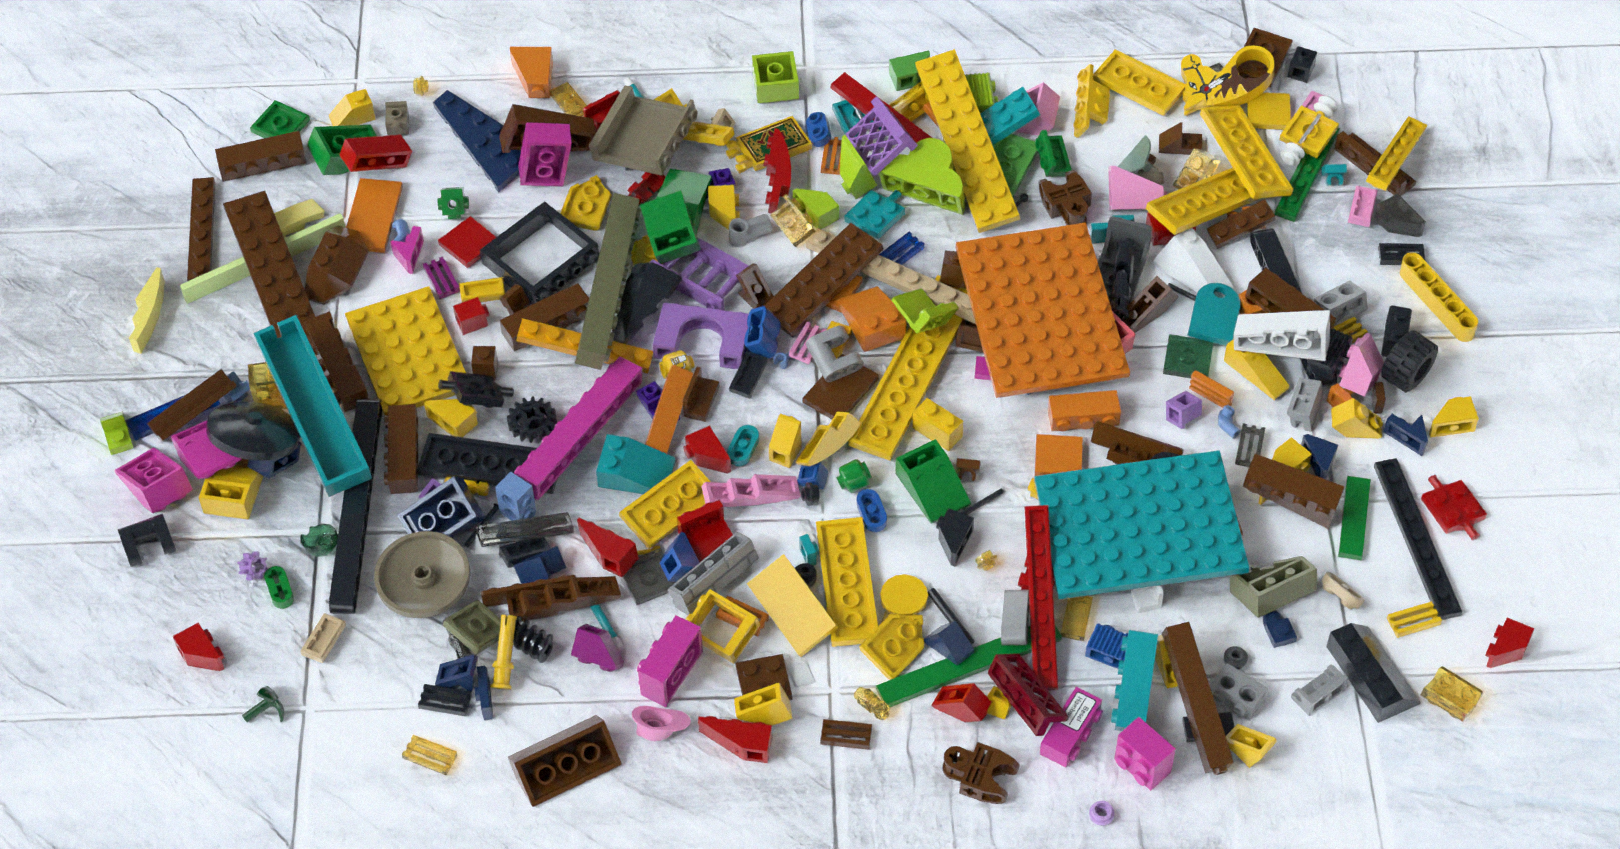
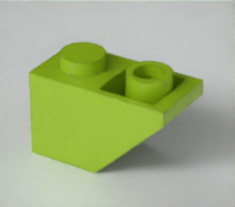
(818, 205)

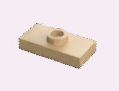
(323, 638)

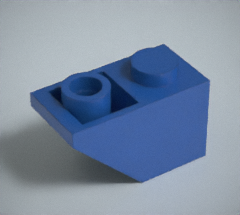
(678, 558)

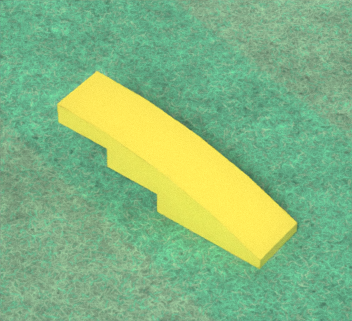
(294, 217)
(149, 306)

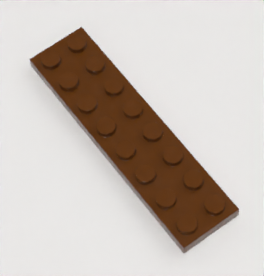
(268, 260)

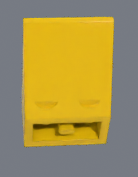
(231, 491)

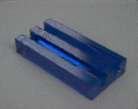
(900, 246)

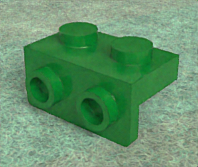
(1052, 154)

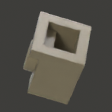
(397, 118)

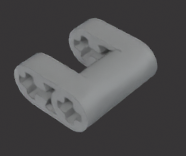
(830, 367)

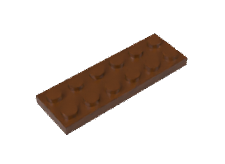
(823, 278)

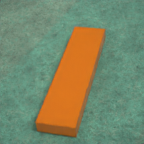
(668, 408)

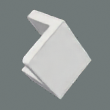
(1147, 598)

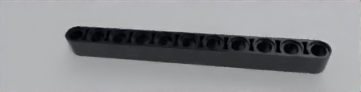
(355, 513)

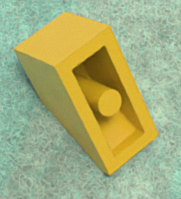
(353, 109)
(452, 416)
(1455, 417)
(764, 705)

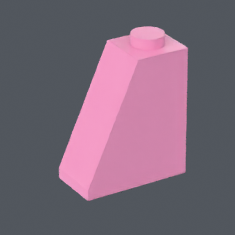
(1131, 191)

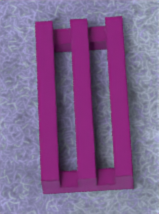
(435, 265)

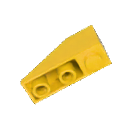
(1257, 369)
(1293, 455)

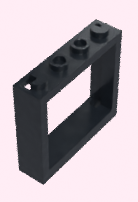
(523, 229)

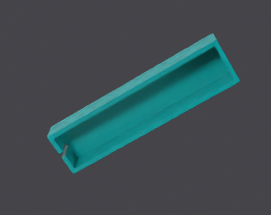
(313, 406)

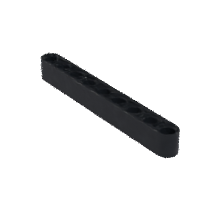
(1272, 256)

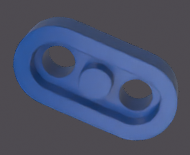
(818, 129)
(871, 512)

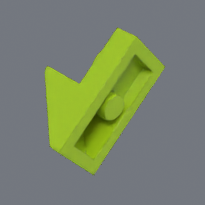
(116, 433)

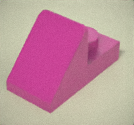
(408, 251)

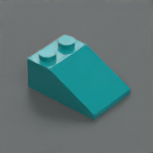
(631, 465)

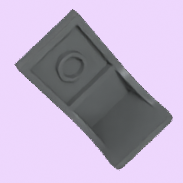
(1118, 229)

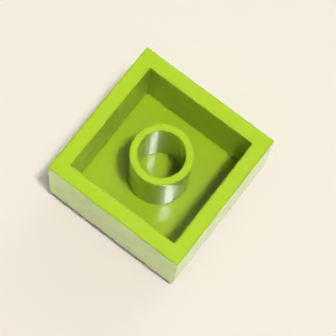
(775, 77)

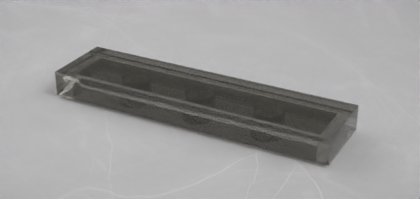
(524, 529)

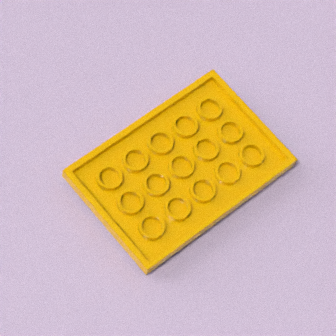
(405, 348)

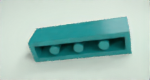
(1136, 678)

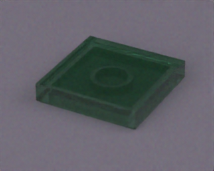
(1187, 355)

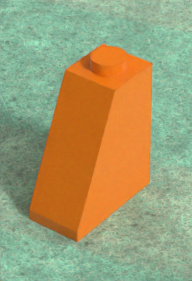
(534, 69)

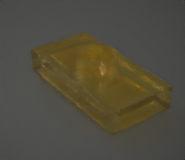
(568, 99)

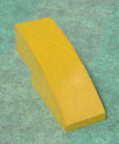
(829, 439)

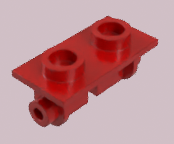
(641, 191)

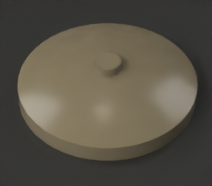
(422, 574)

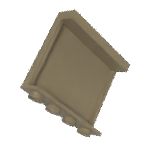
(642, 132)

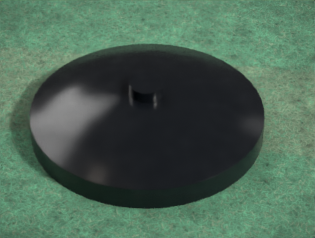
(252, 431)

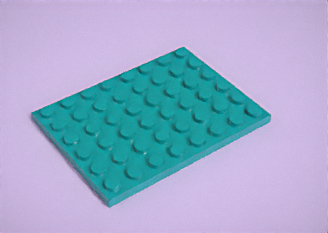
(1141, 524)

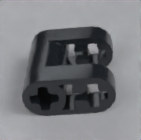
(142, 532)

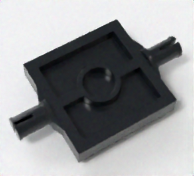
(476, 389)

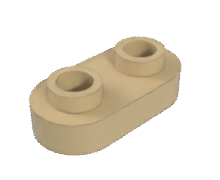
(1335, 585)

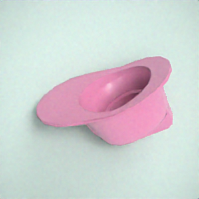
(658, 723)

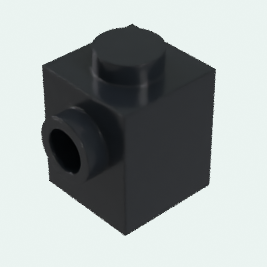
(1302, 64)

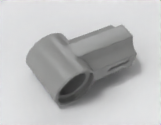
(742, 230)

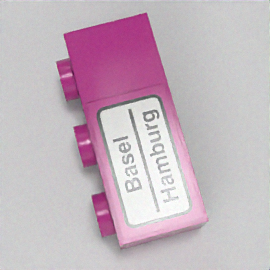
(1064, 738)

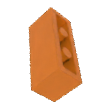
(1083, 410)

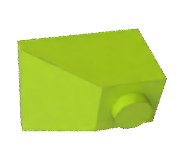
(854, 171)

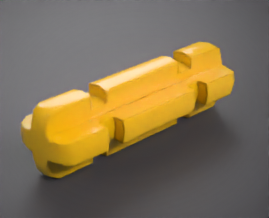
(481, 488)

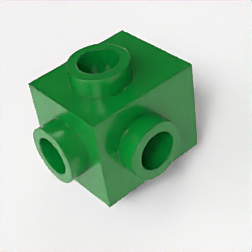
(456, 194)

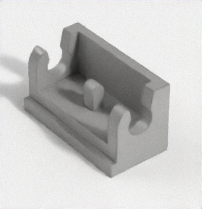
(1305, 403)
(1320, 690)

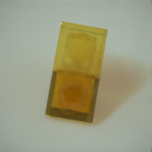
(1197, 167)

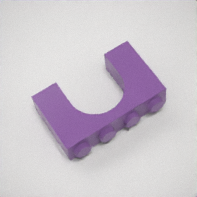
(679, 320)

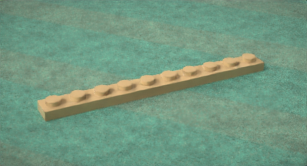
(902, 277)

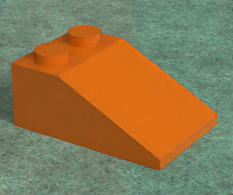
(873, 318)

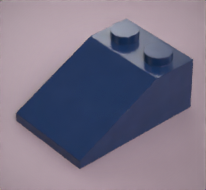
(444, 510)

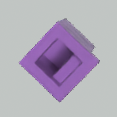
(1183, 409)

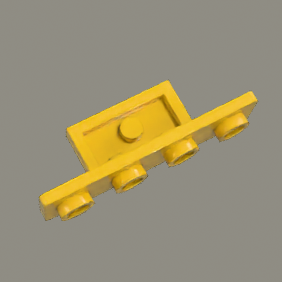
(1091, 101)

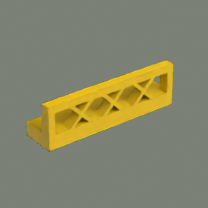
(911, 102)

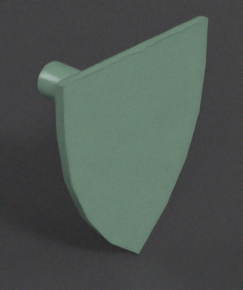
(1138, 157)

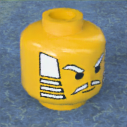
(676, 358)

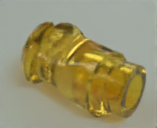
(872, 703)

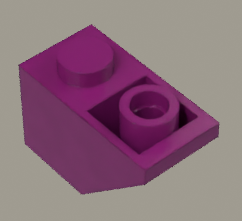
(596, 647)

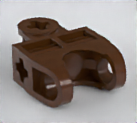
(1066, 200)
(970, 767)

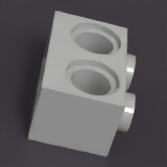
(1343, 301)
(1240, 688)

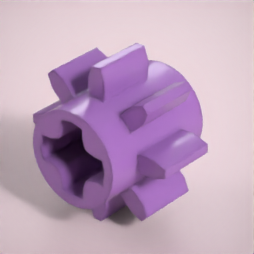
(246, 566)

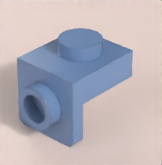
(239, 392)

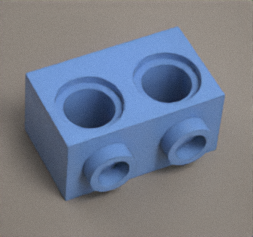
(515, 498)

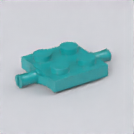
(876, 213)

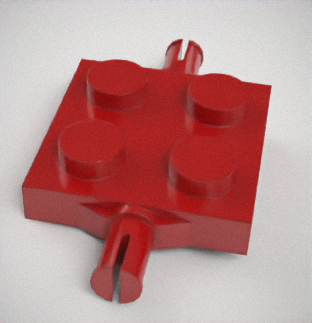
(1453, 506)

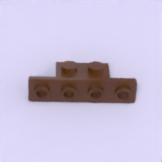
(1128, 446)
(510, 596)

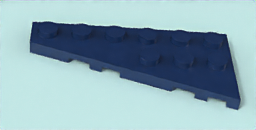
(480, 138)

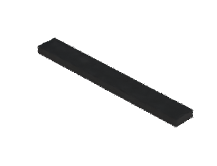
(1417, 539)

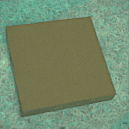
(474, 626)

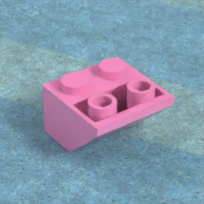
(1363, 366)

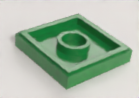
(279, 120)

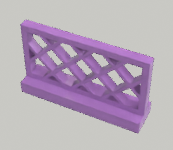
(890, 127)

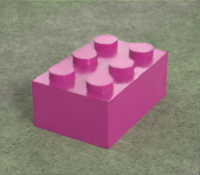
(544, 154)
(670, 660)

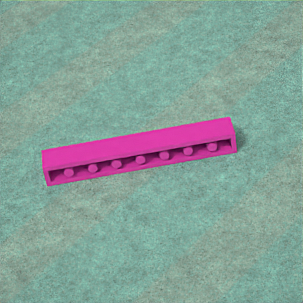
(580, 425)

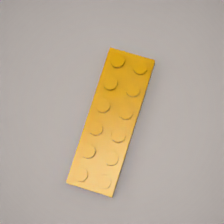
(1246, 152)
(1200, 201)
(847, 579)

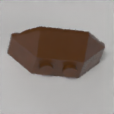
(335, 264)

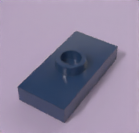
(483, 693)

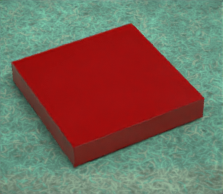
(466, 241)

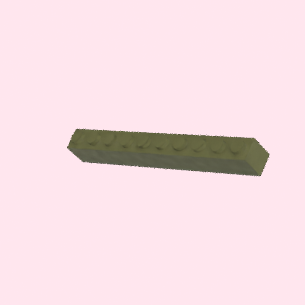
(607, 282)

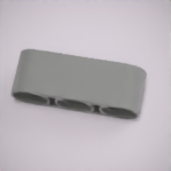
(1015, 617)

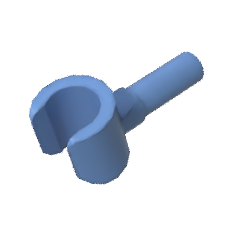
(782, 357)

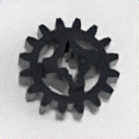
(531, 419)

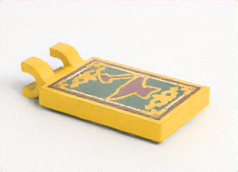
(754, 144)

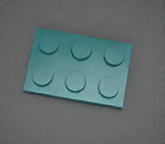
(1009, 115)

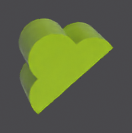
(926, 176)

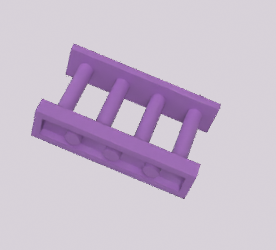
(720, 262)

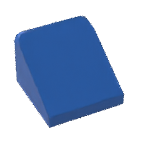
(815, 474)

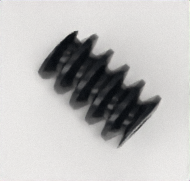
(532, 642)

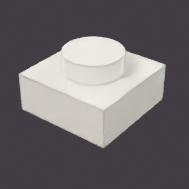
(487, 552)

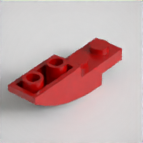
(778, 169)

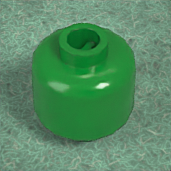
(854, 476)

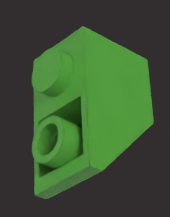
(903, 70)

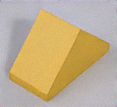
(1249, 744)

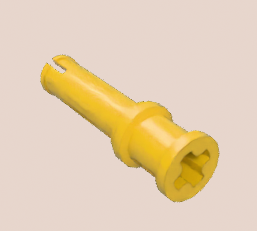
(503, 664)

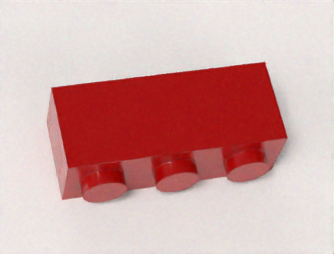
(375, 153)

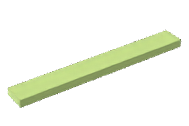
(238, 270)

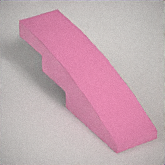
(753, 491)

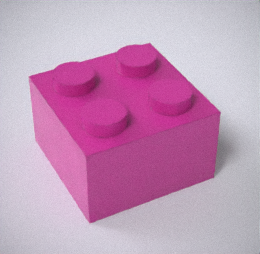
(1144, 754)

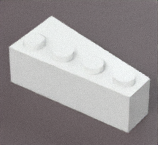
(1284, 334)

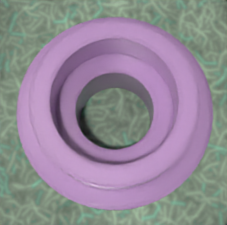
(1101, 806)

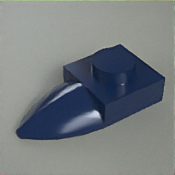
(1279, 629)

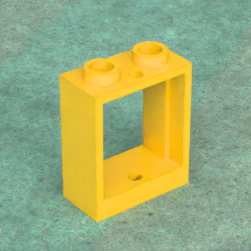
(741, 636)

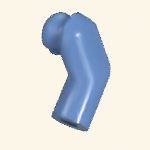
(402, 229)
(1225, 421)

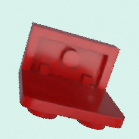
(705, 528)

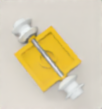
(1309, 131)

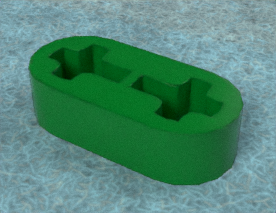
(282, 586)

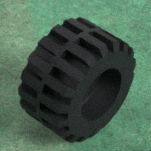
(1409, 361)

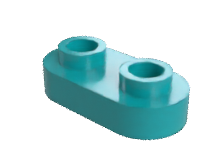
(742, 447)

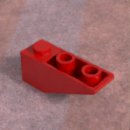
(609, 549)
(741, 738)

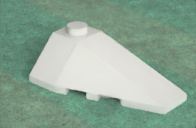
(1191, 262)

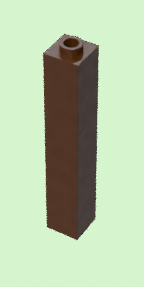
(1197, 698)

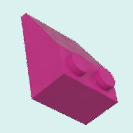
(154, 480)

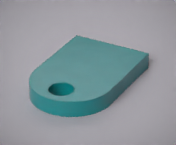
(1214, 317)

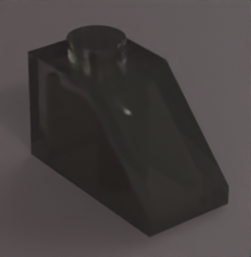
(1399, 217)

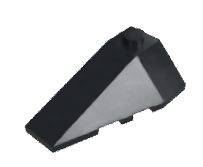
(641, 295)

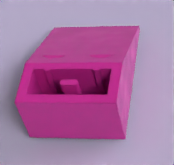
(199, 453)

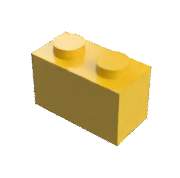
(937, 424)

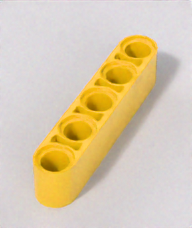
(1438, 297)

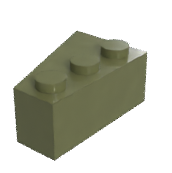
(1274, 585)

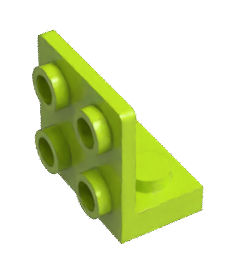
(922, 312)

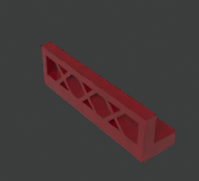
(1022, 693)

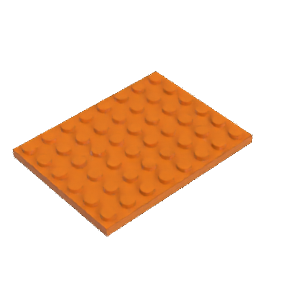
(1041, 310)

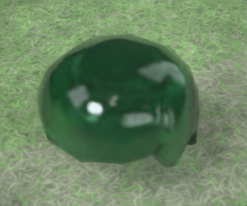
(320, 540)

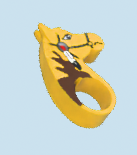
(1227, 87)

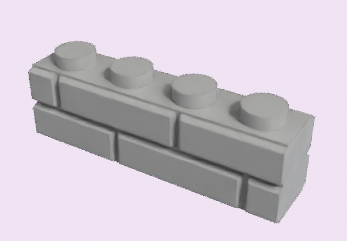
(714, 572)

